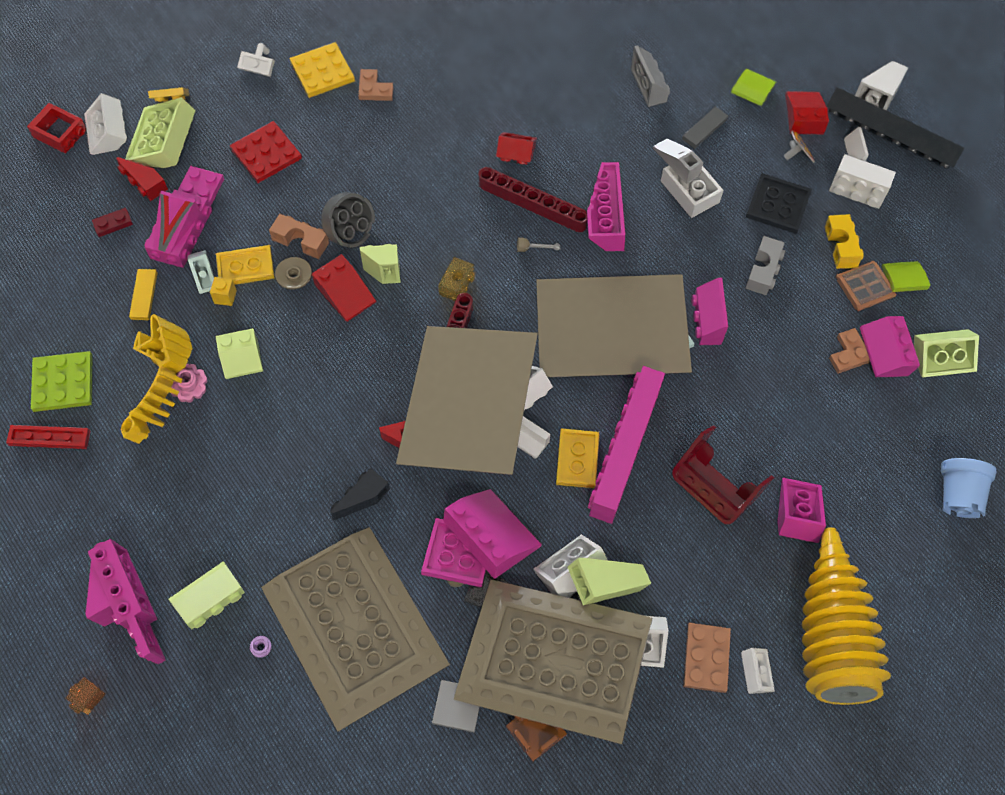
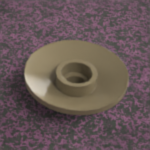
(291, 267)

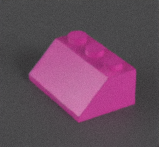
(710, 313)
(890, 347)

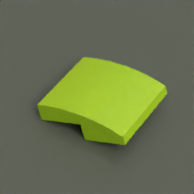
(753, 87)
(906, 276)

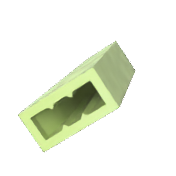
(605, 579)

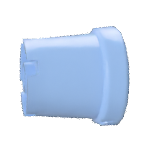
(966, 486)

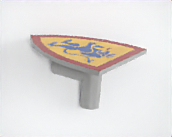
(797, 147)

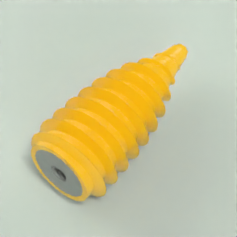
(839, 632)

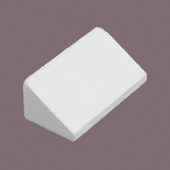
(856, 144)
(757, 671)

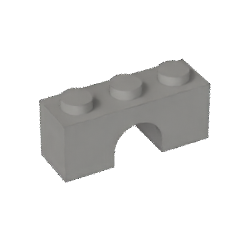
(762, 277)

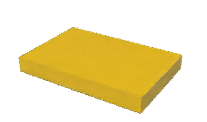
(246, 264)
(577, 458)

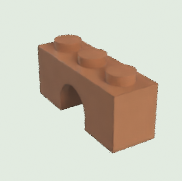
(287, 229)

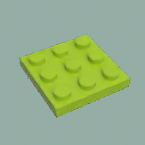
(61, 381)

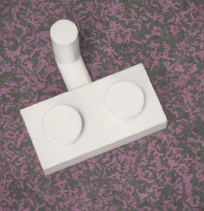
(255, 62)

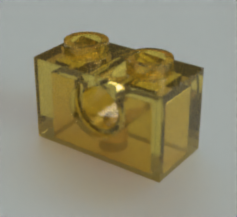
(457, 270)

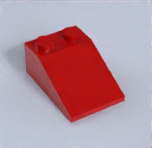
(806, 112)
(343, 288)

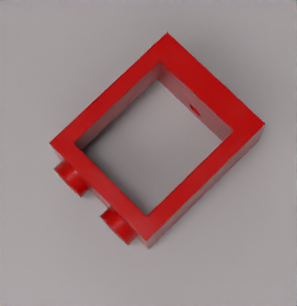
(45, 120)

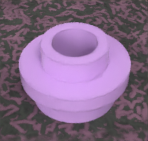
(256, 642)

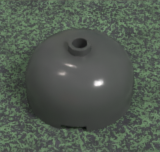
(344, 215)

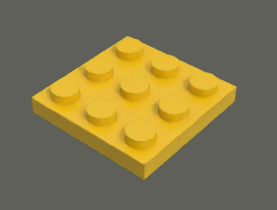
(322, 69)

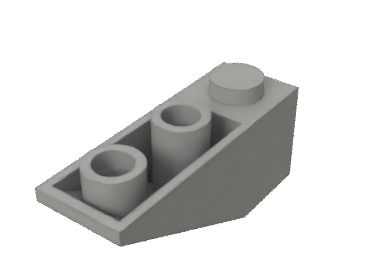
(680, 159)

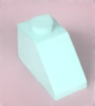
(201, 271)

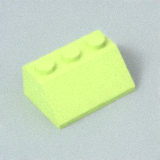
(947, 352)
(207, 596)

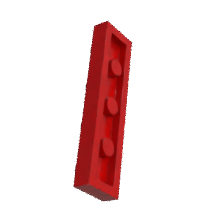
(48, 437)

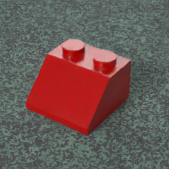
(516, 147)

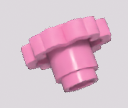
(192, 384)

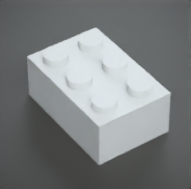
(862, 181)
(695, 195)

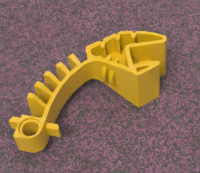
(169, 349)

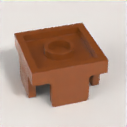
(534, 736)

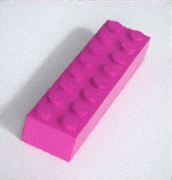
(625, 444)

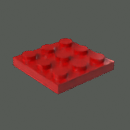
(265, 152)

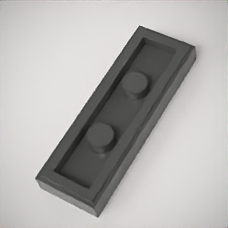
(705, 127)

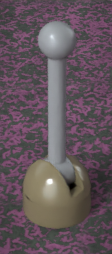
(524, 244)

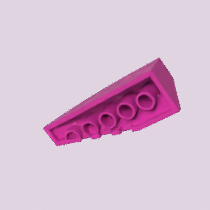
(606, 209)

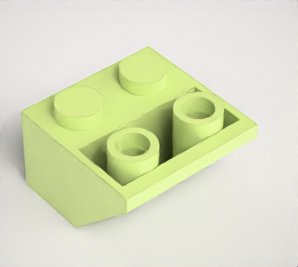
(381, 262)

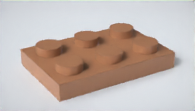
(707, 657)

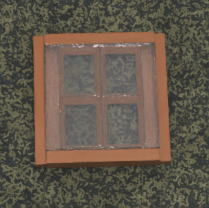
(865, 286)

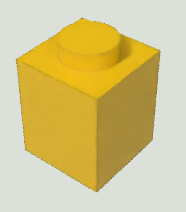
(223, 291)

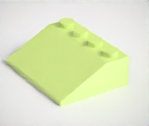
(161, 134)

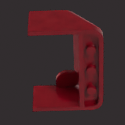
(710, 486)

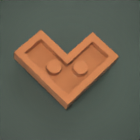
(370, 89)
(854, 352)

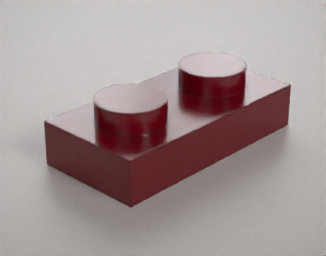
(112, 222)

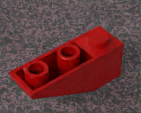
(144, 177)

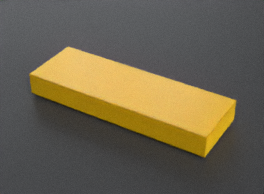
(143, 294)

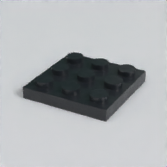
(779, 203)

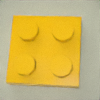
(163, 95)

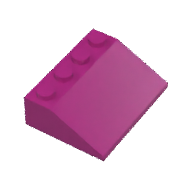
(490, 531)

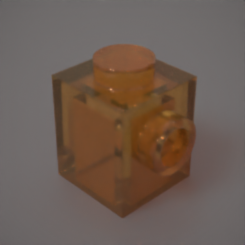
(84, 696)

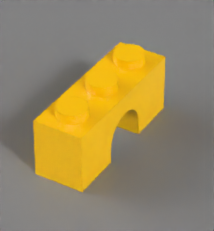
(848, 252)

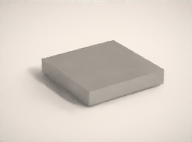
(452, 712)

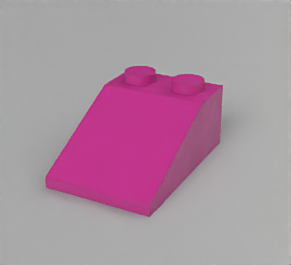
(801, 510)

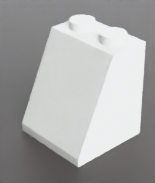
(882, 84)

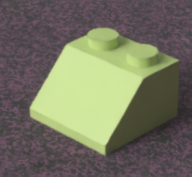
(239, 353)

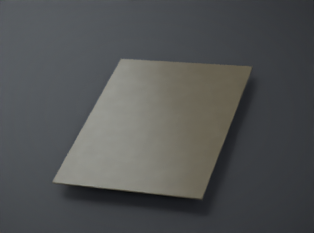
(612, 325)
(468, 400)
(354, 627)
(555, 660)

